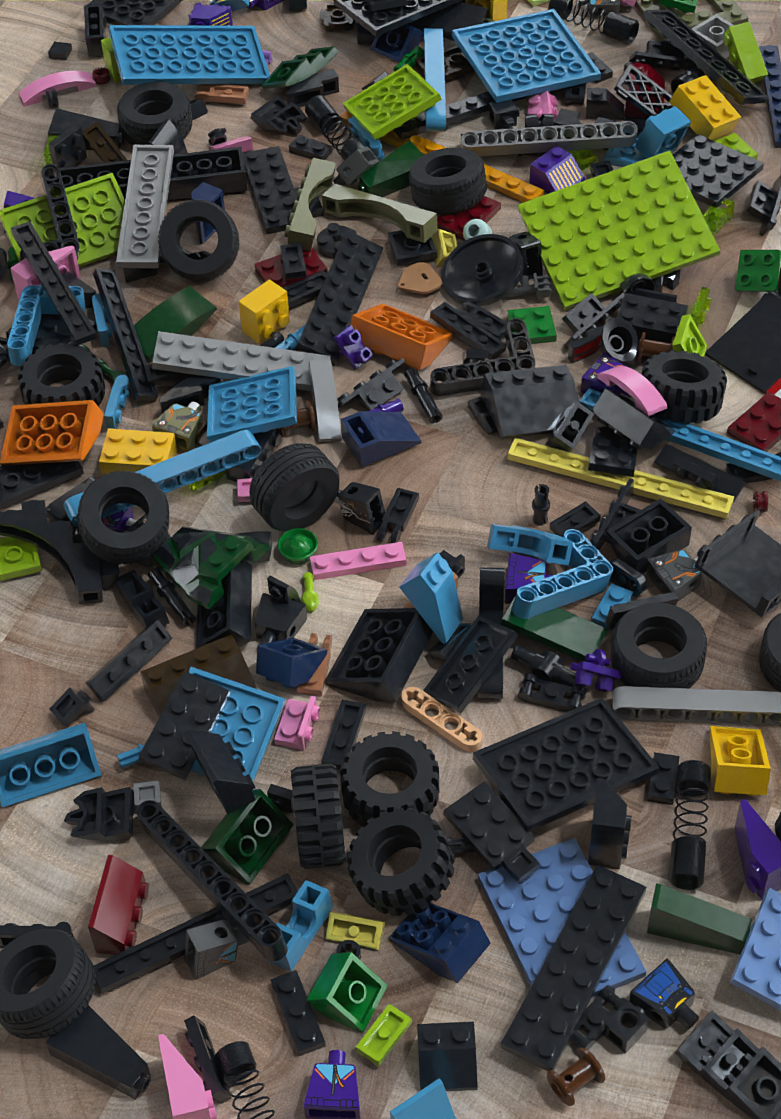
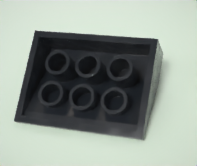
(528, 399)
(380, 653)

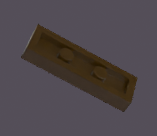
(102, 144)

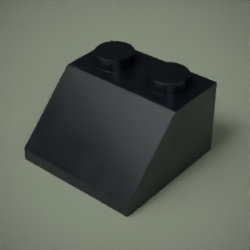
(448, 1054)

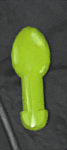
(309, 597)

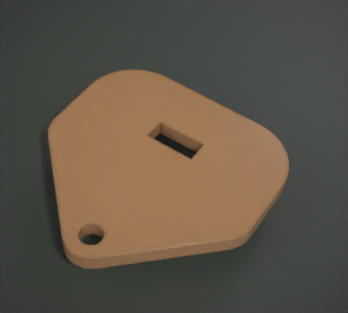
(414, 282)

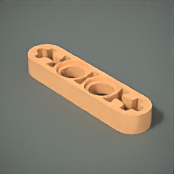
(444, 716)

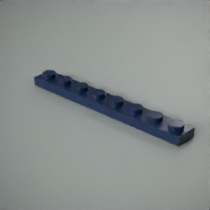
(772, 87)

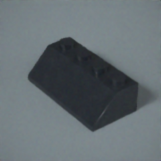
(231, 612)

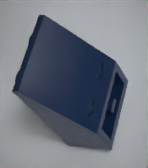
(377, 435)
(442, 940)

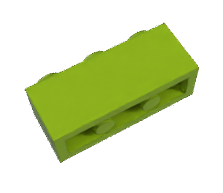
(745, 51)

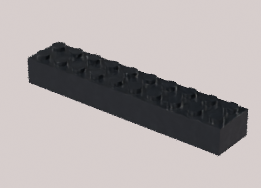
(214, 167)

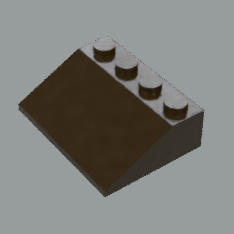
(218, 658)

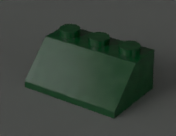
(248, 837)

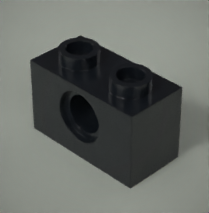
(570, 427)

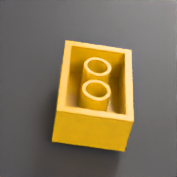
(705, 108)
(135, 450)

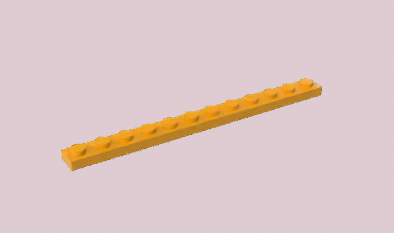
(495, 179)

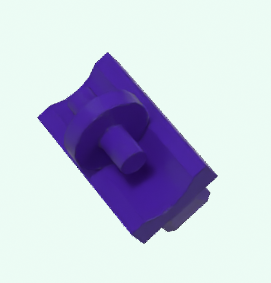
(352, 347)
(586, 671)

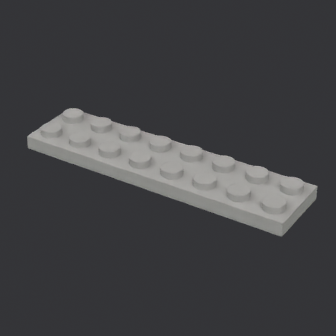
(145, 206)
(228, 358)

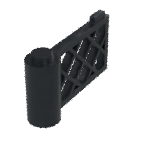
(632, 95)

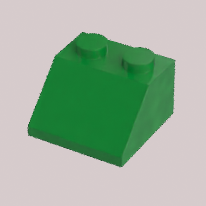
(347, 991)

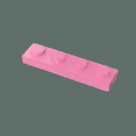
(358, 560)

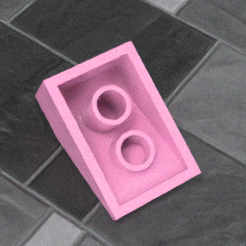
(64, 259)
(185, 1086)

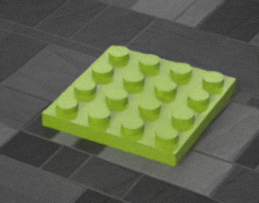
(392, 101)

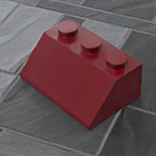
(630, 109)
(117, 907)

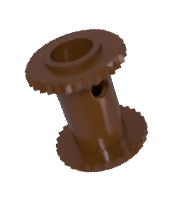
(650, 347)
(304, 417)
(576, 1076)

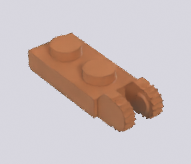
(222, 93)
(316, 683)

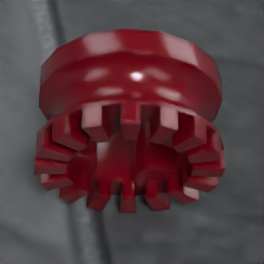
(97, 73)
(761, 501)

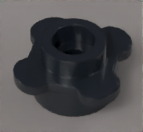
(217, 136)

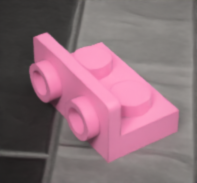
(297, 723)

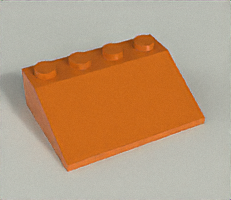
(401, 335)
(51, 432)

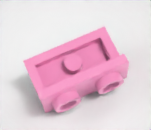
(542, 104)

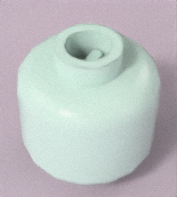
(475, 228)

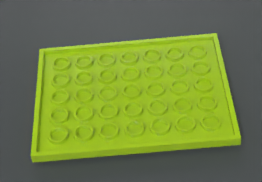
(618, 227)

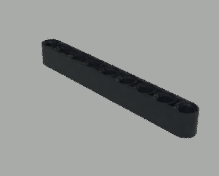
(212, 881)

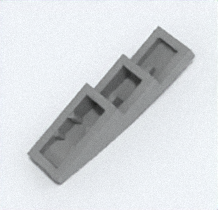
(324, 401)

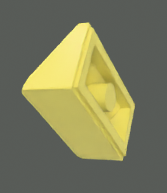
(444, 244)
(362, 930)

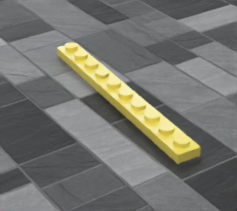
(644, 483)

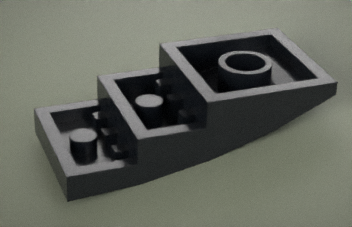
(452, 18)
(734, 1067)

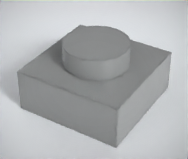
(147, 791)

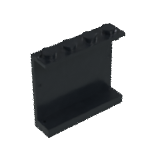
(745, 565)

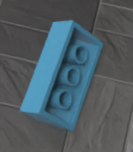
(46, 764)

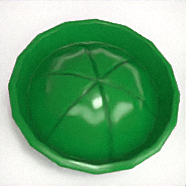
(297, 545)

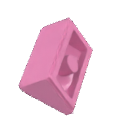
(244, 142)

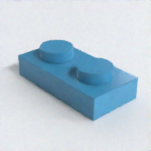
(613, 596)

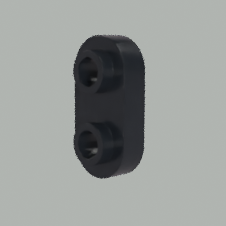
(627, 577)

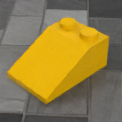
(738, 761)

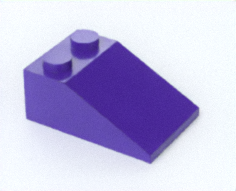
(758, 851)

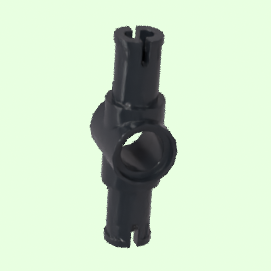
(545, 666)

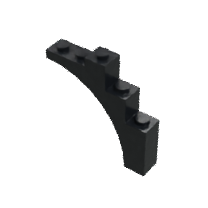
(57, 539)

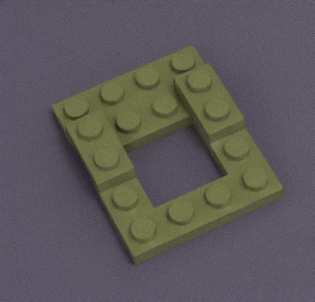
(727, 10)

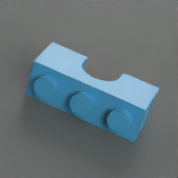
(310, 911)

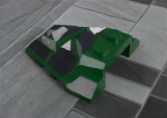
(203, 558)

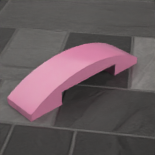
(33, 92)
(636, 385)

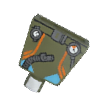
(182, 422)

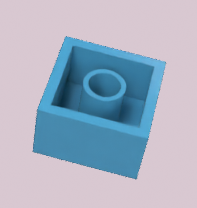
(663, 132)

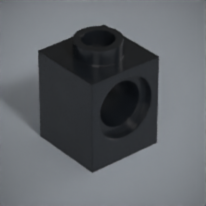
(625, 1037)

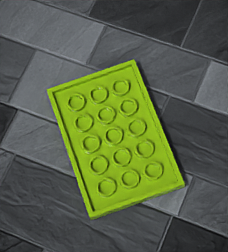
(96, 214)

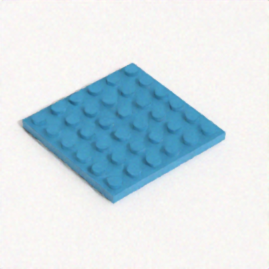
(525, 55)

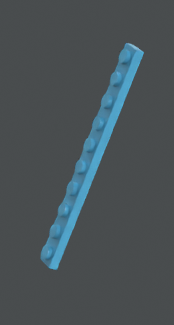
(712, 444)

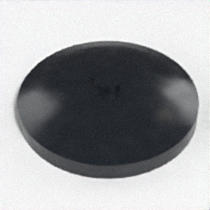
(482, 269)

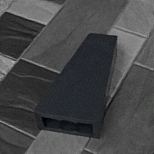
(63, 120)
(100, 1053)

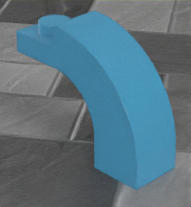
(531, 542)

